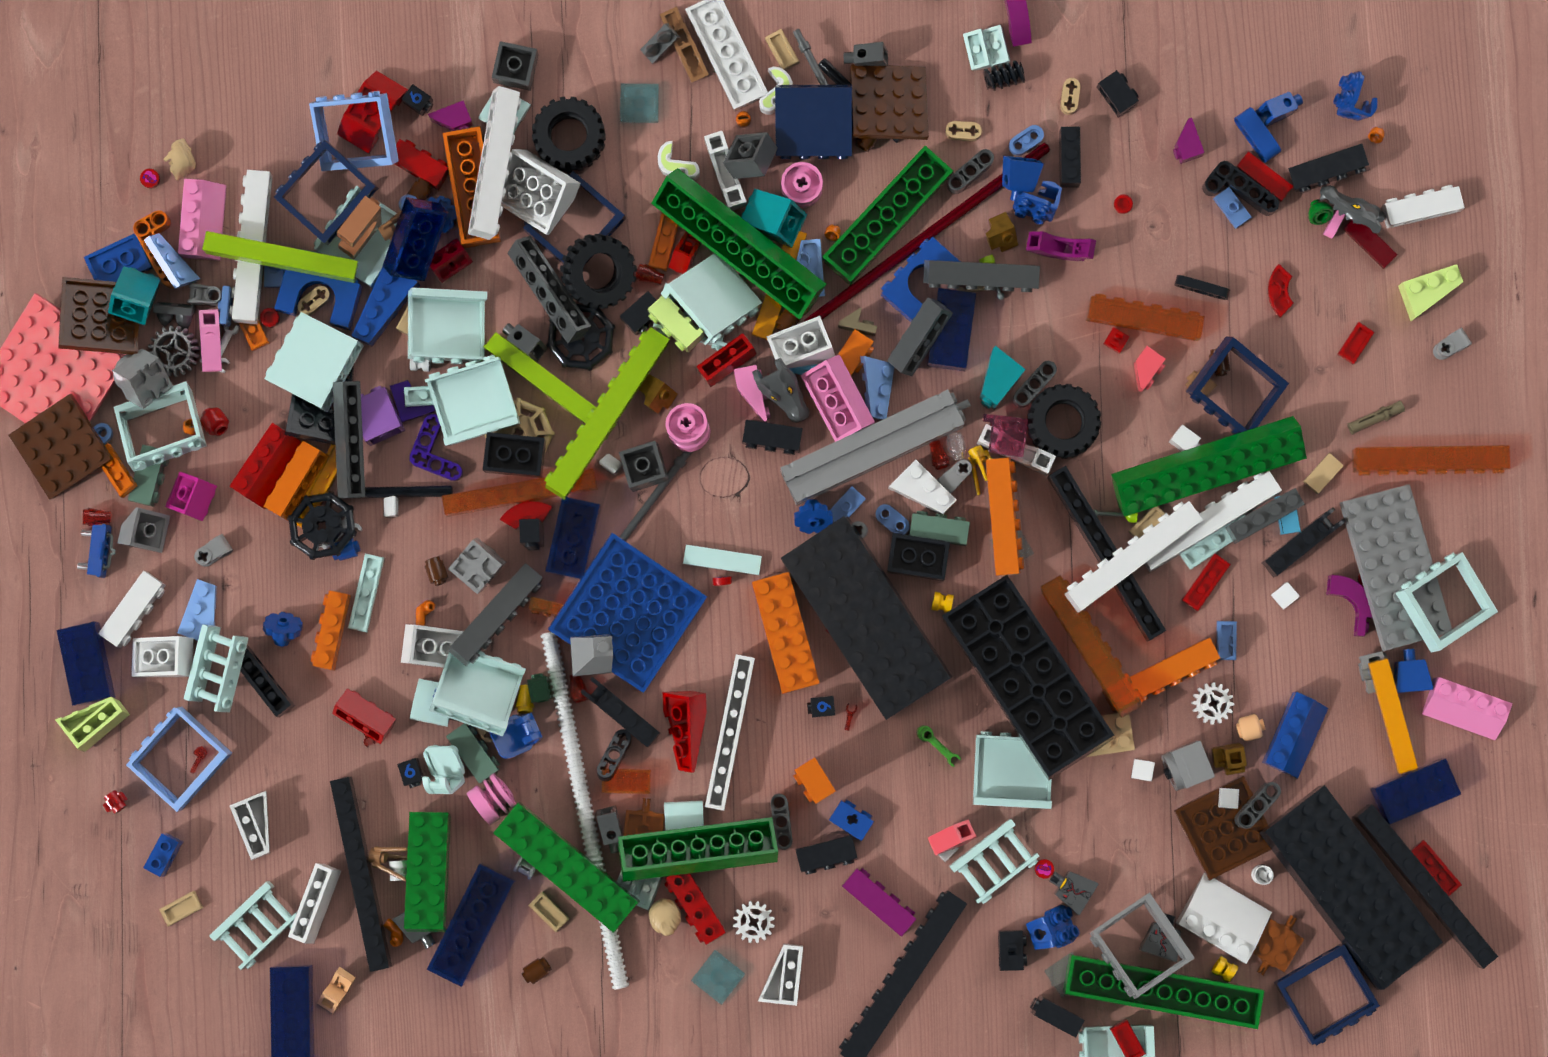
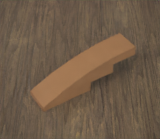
(685, 45)

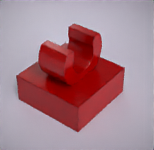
(1116, 340)

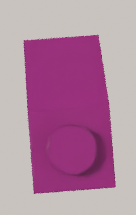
(452, 117)
(1188, 144)

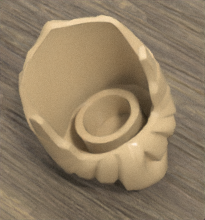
(181, 158)
(664, 916)

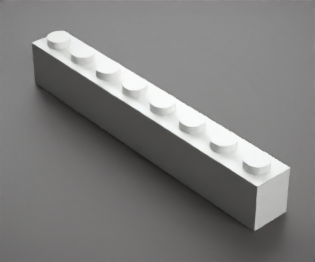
(494, 163)
(253, 227)
(1220, 514)
(1132, 557)
(730, 732)

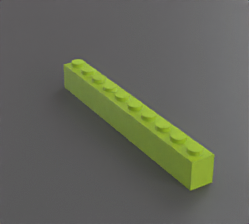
(607, 413)

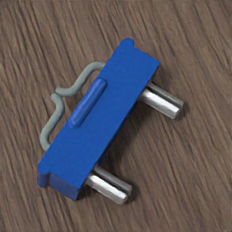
(99, 550)

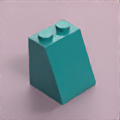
(774, 216)
(133, 295)
(999, 378)

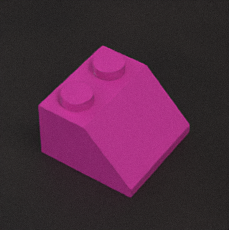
(191, 496)

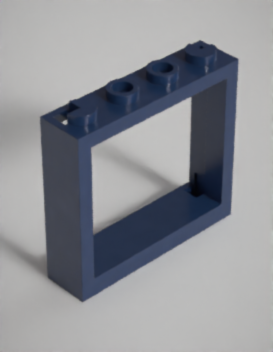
(296, 176)
(608, 230)
(1253, 361)
(1351, 1018)

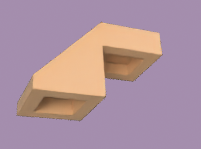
(336, 990)

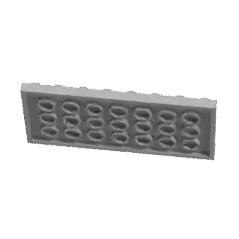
(1388, 553)

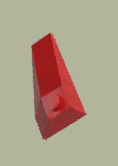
(686, 718)

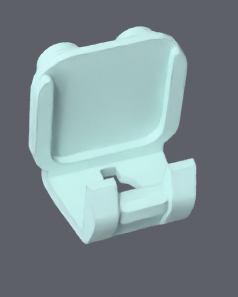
(446, 767)

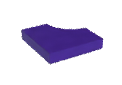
(408, 413)

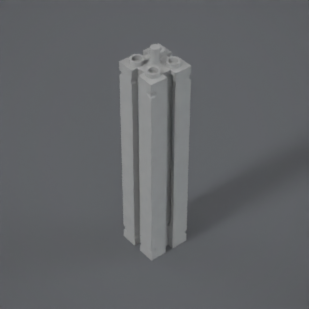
(874, 446)

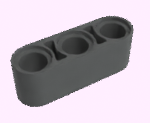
(974, 163)
(1039, 376)
(1266, 801)
(783, 811)

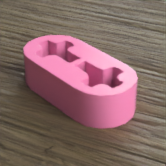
(1333, 224)

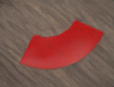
(1278, 290)
(526, 510)

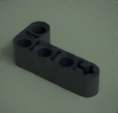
(1243, 191)

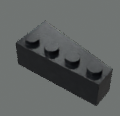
(1329, 168)

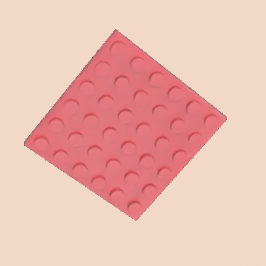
(41, 374)

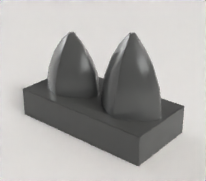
(660, 43)
(182, 311)

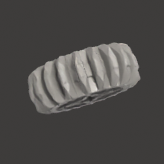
(172, 359)

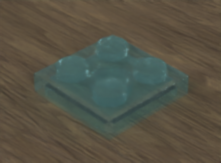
(639, 103)
(718, 977)

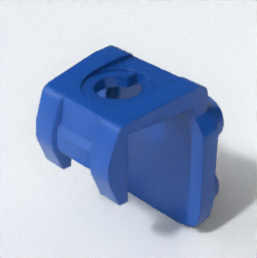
(1346, 101)
(1036, 207)
(519, 736)
(1058, 928)

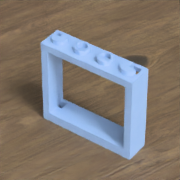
(321, 133)
(149, 742)

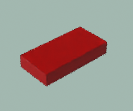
(1355, 343)
(1127, 1039)

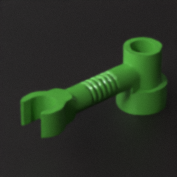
(937, 744)

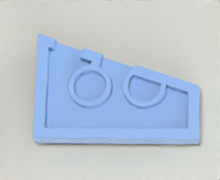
(811, 257)
(172, 264)
(878, 382)
(199, 610)

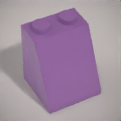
(379, 416)

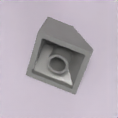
(144, 530)
(591, 654)

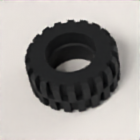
(560, 111)
(621, 279)
(1082, 403)

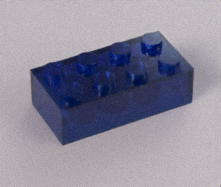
(415, 239)
(953, 342)
(573, 538)
(85, 663)
(1415, 791)

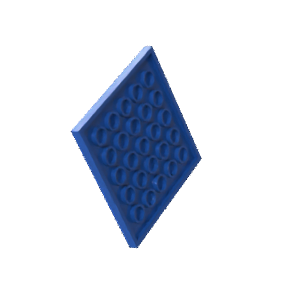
(635, 604)

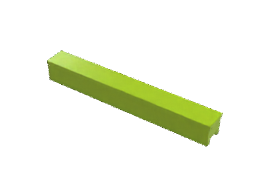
(280, 257)
(540, 377)

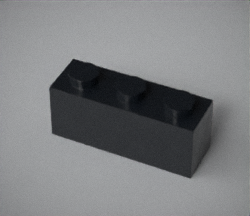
(1069, 157)
(772, 437)
(531, 534)
(826, 854)

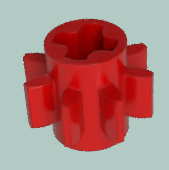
(115, 802)

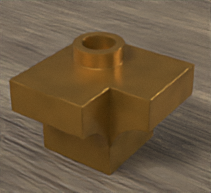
(1001, 233)
(657, 394)
(1230, 757)

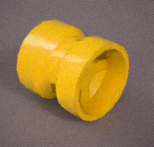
(942, 602)
(1224, 969)

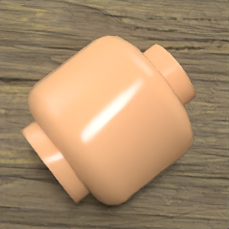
(1250, 727)

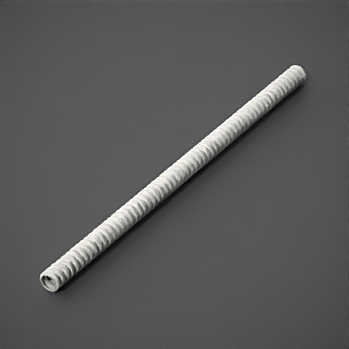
(581, 793)

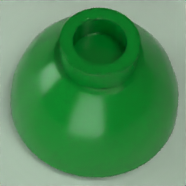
(1320, 212)

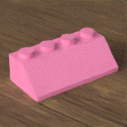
(201, 212)
(837, 398)
(1466, 708)

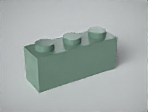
(148, 482)
(940, 528)
(474, 752)

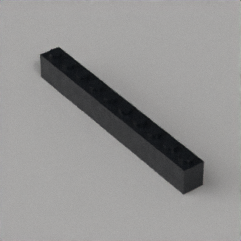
(1102, 548)
(360, 874)
(1425, 886)
(904, 976)

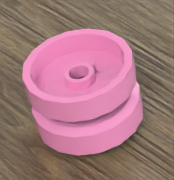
(806, 174)
(688, 427)

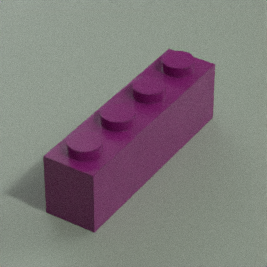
(879, 902)

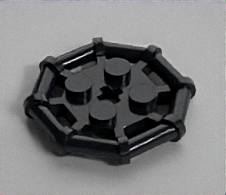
(585, 347)
(314, 517)

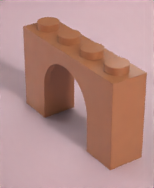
(359, 227)

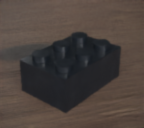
(514, 455)
(918, 557)

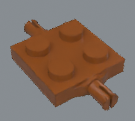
(643, 820)
(1277, 945)

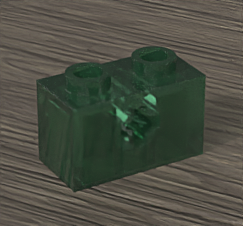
(539, 688)

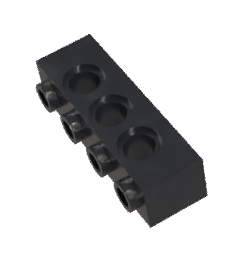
(265, 684)

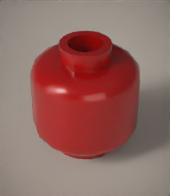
(214, 421)

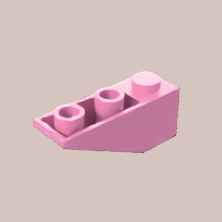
(210, 340)
(748, 389)

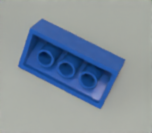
(1295, 734)

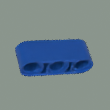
(1257, 134)

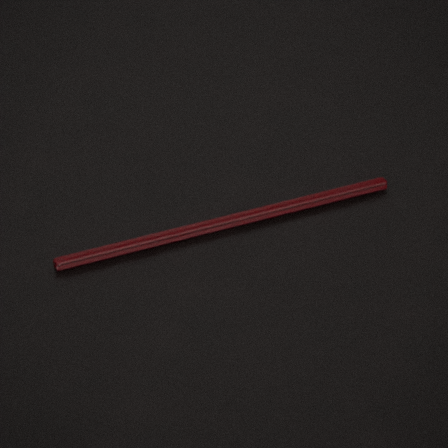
(914, 244)

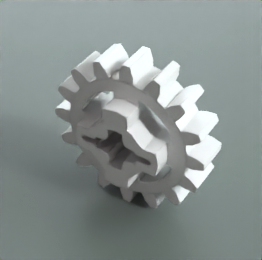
(1217, 715)
(745, 927)

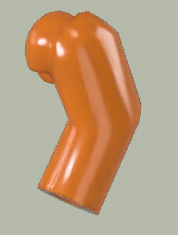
(423, 610)
(396, 933)

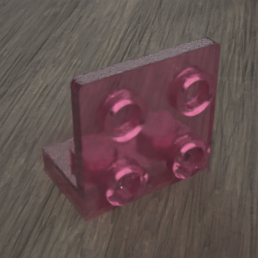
(1007, 434)

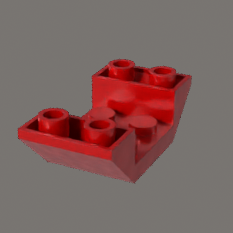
(362, 120)

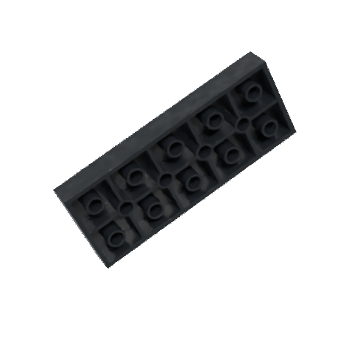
(866, 617)
(1028, 677)
(1351, 887)

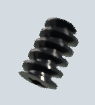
(1006, 75)

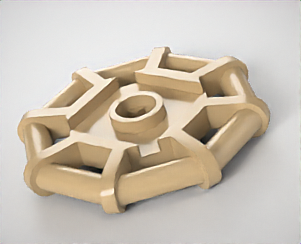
(528, 424)

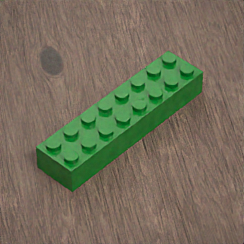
(887, 215)
(697, 849)
(566, 867)

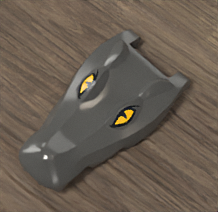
(1354, 208)
(783, 390)

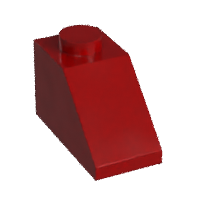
(684, 253)

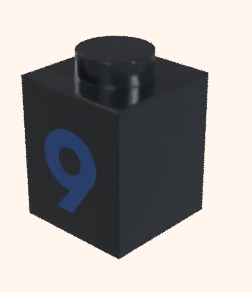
(418, 100)
(821, 706)
(411, 772)

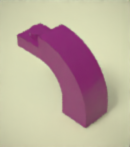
(1018, 22)
(1059, 247)
(1356, 595)

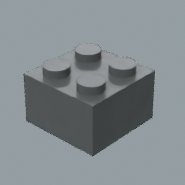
(515, 66)
(750, 155)
(643, 466)

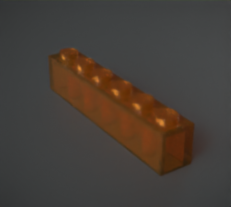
(1145, 318)

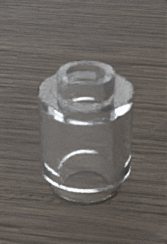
(956, 446)

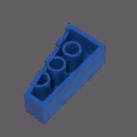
(382, 306)

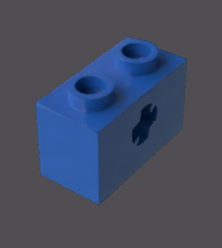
(840, 819)
(163, 854)

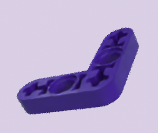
(426, 451)

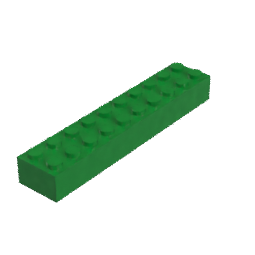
(738, 243)
(1209, 466)
(1173, 995)

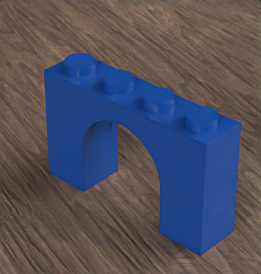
(898, 292)
(346, 296)

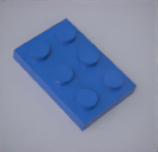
(109, 261)

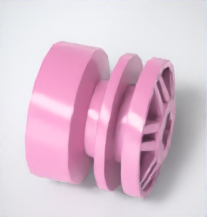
(491, 799)

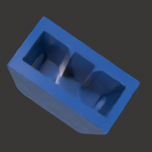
(1279, 108)
(1020, 174)
(1411, 674)

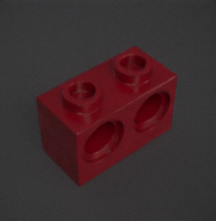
(450, 260)

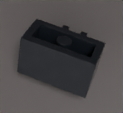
(1011, 950)

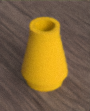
(524, 701)

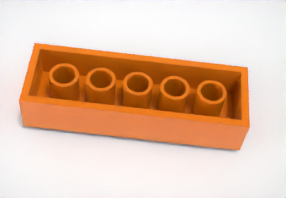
(463, 159)
(1003, 516)
(785, 633)
(1173, 669)
(814, 781)

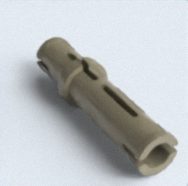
(1376, 417)

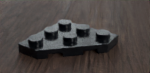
(310, 421)

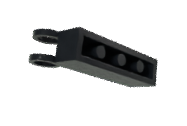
(1301, 543)
(622, 714)

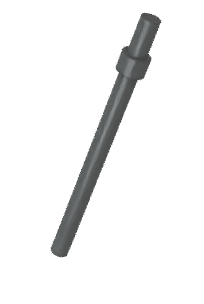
(805, 47)
(679, 463)

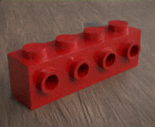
(696, 906)

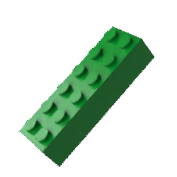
(427, 872)

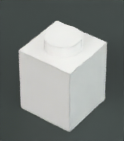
(1184, 439)

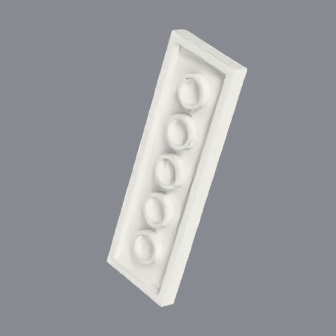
(726, 52)

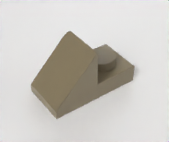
(852, 322)

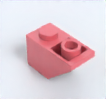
(1146, 366)
(952, 837)

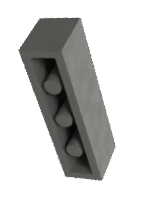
(919, 336)
(1265, 516)

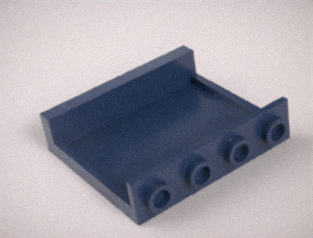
(813, 121)

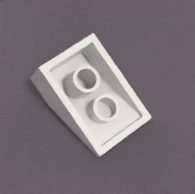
(802, 344)
(427, 645)
(162, 656)

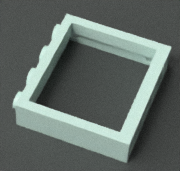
(166, 452)
(1418, 617)

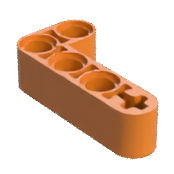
(151, 221)

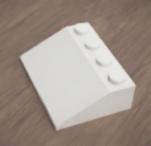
(537, 191)
(1224, 918)

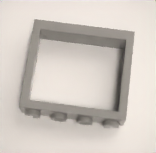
(1167, 929)

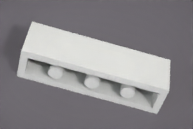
(1422, 207)
(132, 609)
(314, 903)

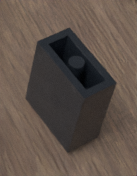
(1056, 1015)

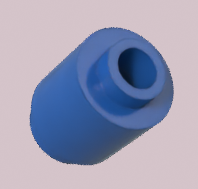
(351, 550)

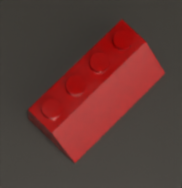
(265, 465)

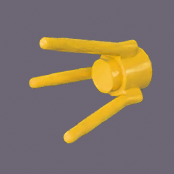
(977, 457)

